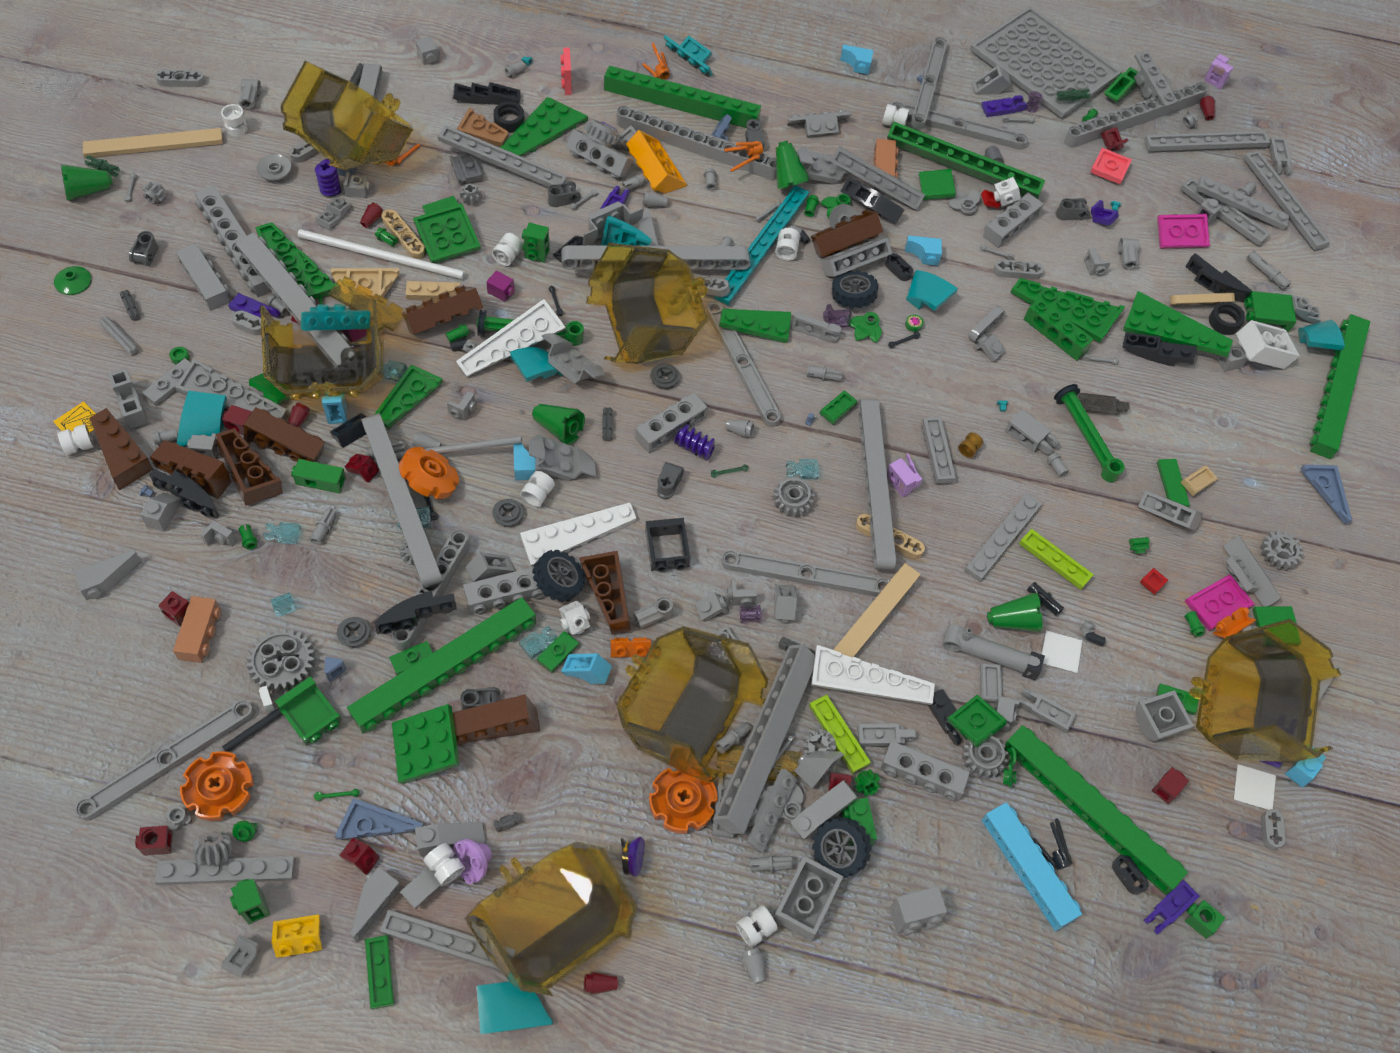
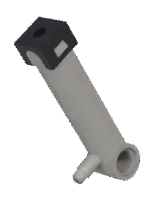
(963, 640)

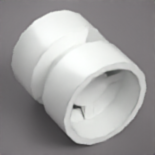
(893, 114)
(234, 120)
(787, 244)
(507, 249)
(74, 440)
(537, 488)
(444, 864)
(762, 921)

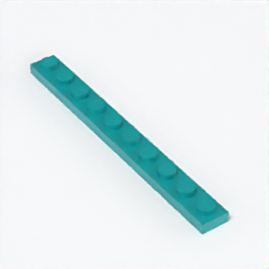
(765, 240)

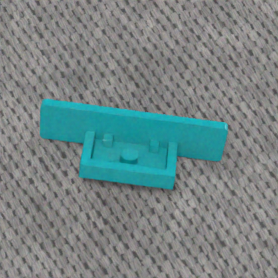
(693, 51)
(334, 318)

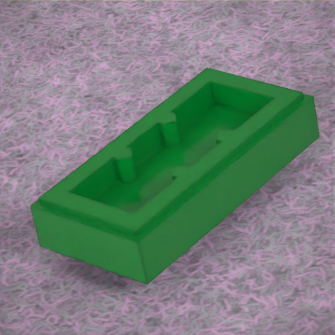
(838, 407)
(557, 651)
(409, 657)
(1189, 702)

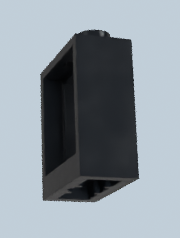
(663, 528)

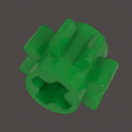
(867, 782)

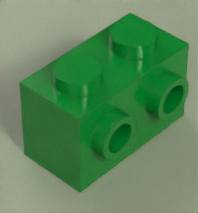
(536, 242)
(861, 812)
(249, 901)

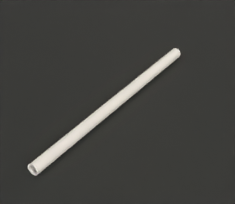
(381, 254)

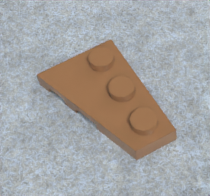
(482, 129)

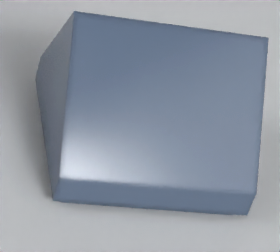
(333, 667)

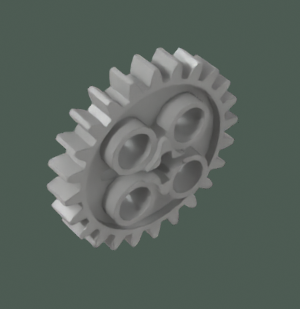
(278, 644)

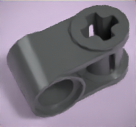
(754, 132)
(562, 193)
(1073, 209)
(144, 248)
(668, 480)
(481, 697)

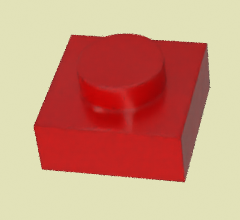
(989, 199)
(1154, 581)

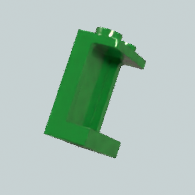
(1270, 309)
(308, 711)

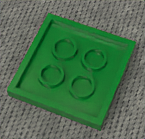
(446, 233)
(425, 744)

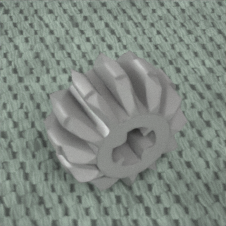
(212, 848)

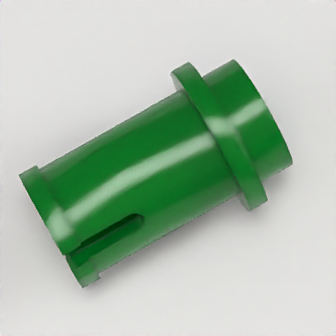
(1092, 113)
(812, 202)
(382, 234)
(455, 334)
(249, 541)
(1194, 623)

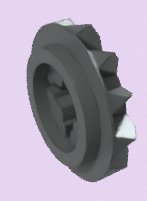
(666, 370)
(508, 505)
(354, 624)

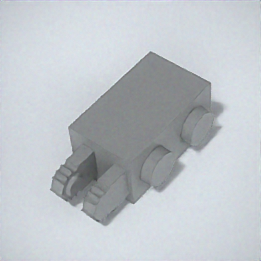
(1031, 433)

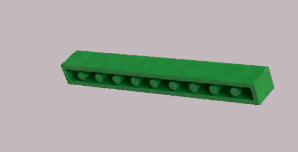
(679, 96)
(962, 159)
(1339, 388)
(441, 665)
(1095, 810)

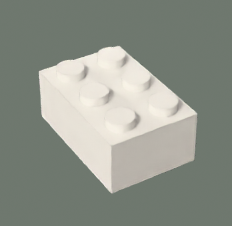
(1267, 344)

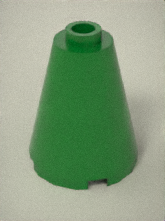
(788, 166)
(84, 181)
(560, 421)
(1018, 614)

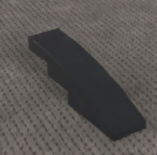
(489, 95)

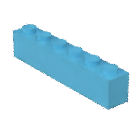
(1031, 866)

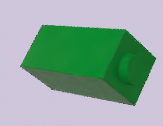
(318, 476)

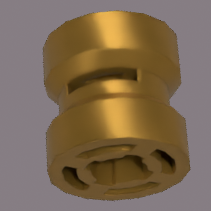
(970, 445)

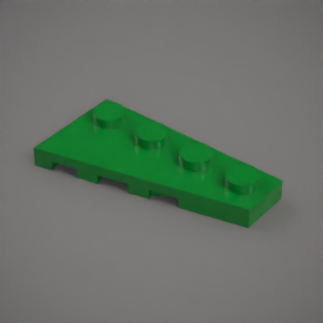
(760, 323)
(406, 394)

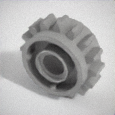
(601, 133)
(791, 505)
(982, 765)

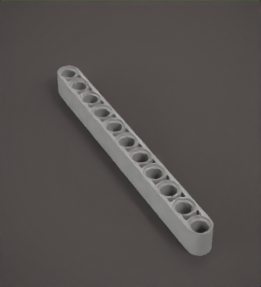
(1134, 115)
(694, 141)
(696, 256)
(876, 485)
(402, 501)

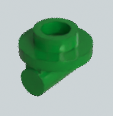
(1139, 545)
(244, 830)

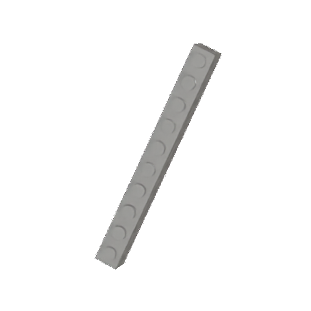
(290, 294)
(765, 740)

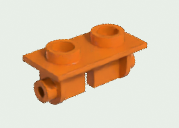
(1229, 627)
(624, 648)

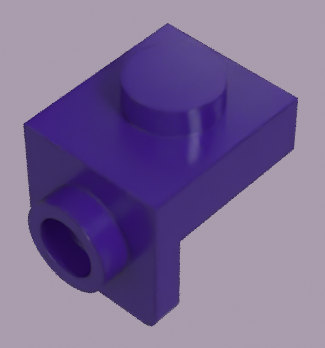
(1103, 215)

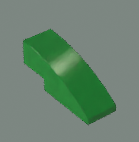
(1122, 85)

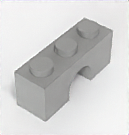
(128, 398)

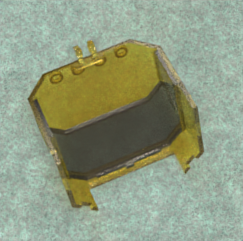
(343, 119)
(649, 301)
(282, 357)
(1264, 693)
(689, 697)
(553, 916)

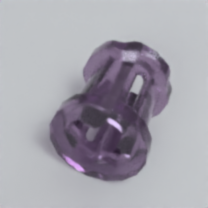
(1033, 101)
(750, 614)

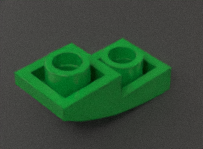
(268, 390)

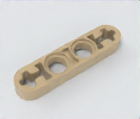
(406, 232)
(1195, 299)
(896, 533)

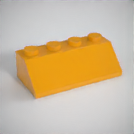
(655, 163)

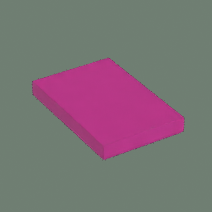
(1183, 231)
(1218, 601)

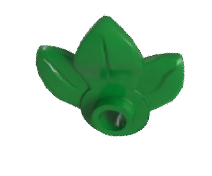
(831, 202)
(865, 328)
(1009, 775)

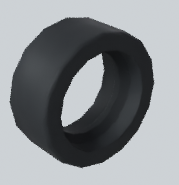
(509, 108)
(1222, 326)

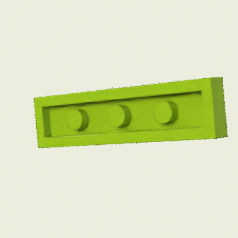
(1056, 559)
(845, 741)

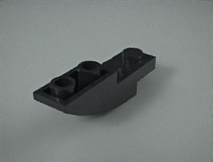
(872, 200)
(1216, 281)
(1152, 349)
(190, 492)
(405, 613)

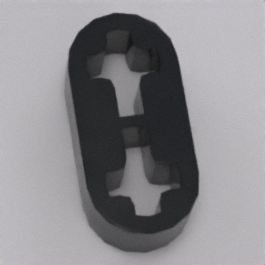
(899, 267)
(1129, 874)

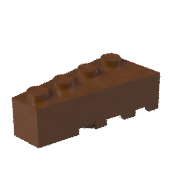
(847, 233)
(441, 308)
(281, 437)
(120, 451)
(204, 470)
(249, 473)
(607, 584)
(496, 720)

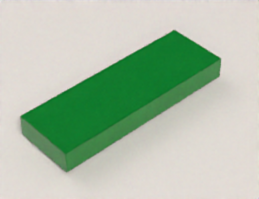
(1171, 481)
(379, 972)

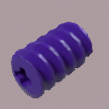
(327, 178)
(695, 443)

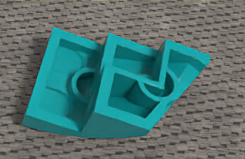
(623, 233)
(929, 290)
(1322, 335)
(533, 363)
(201, 415)
(509, 1008)

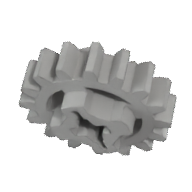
(1282, 550)

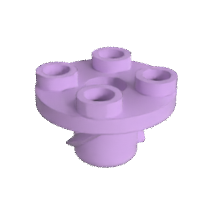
(474, 858)

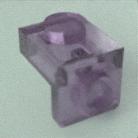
(838, 317)

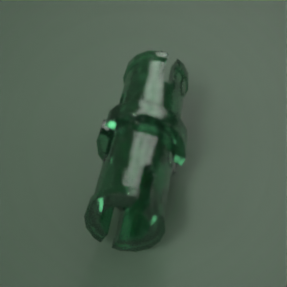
(1073, 94)
(102, 165)

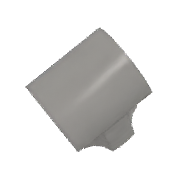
(249, 90)
(1129, 251)
(652, 613)

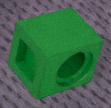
(1213, 918)

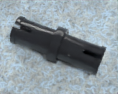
(1054, 607)

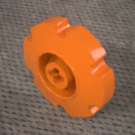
(428, 473)
(211, 801)
(680, 815)

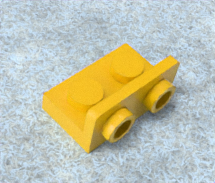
(296, 936)

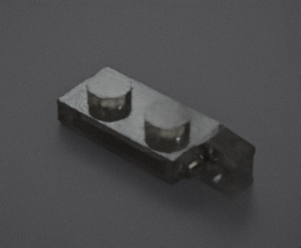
(1103, 404)

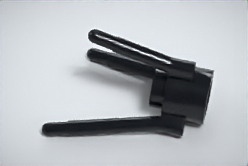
(1061, 857)

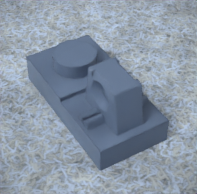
(722, 126)

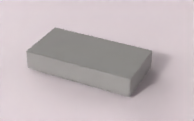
(990, 682)

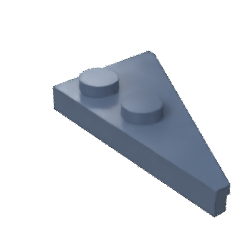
(1328, 483)
(369, 820)

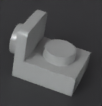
(1094, 263)
(217, 532)

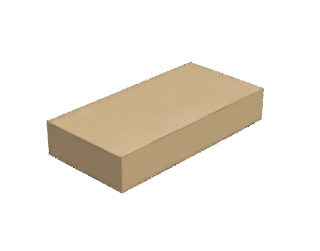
(1199, 480)

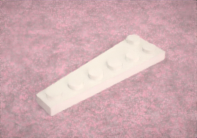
(520, 333)
(575, 531)
(851, 674)

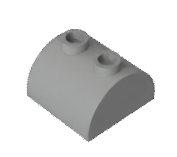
(1162, 716)

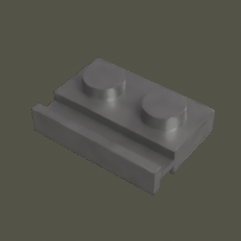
(466, 168)

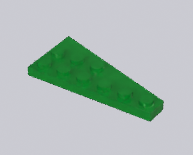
(543, 126)
(296, 261)
(1083, 311)
(1157, 319)

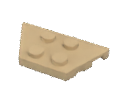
(375, 279)

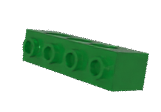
(1058, 329)

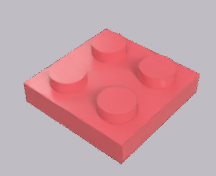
(566, 71)
(1111, 166)

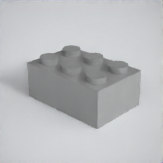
(807, 898)

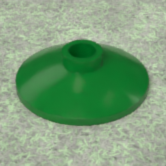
(72, 280)

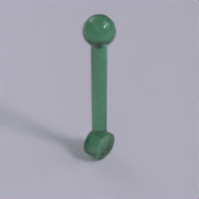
(714, 473)

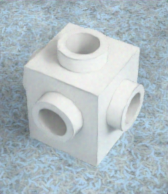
(1007, 191)
(574, 618)

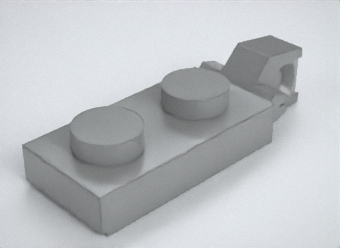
(883, 734)

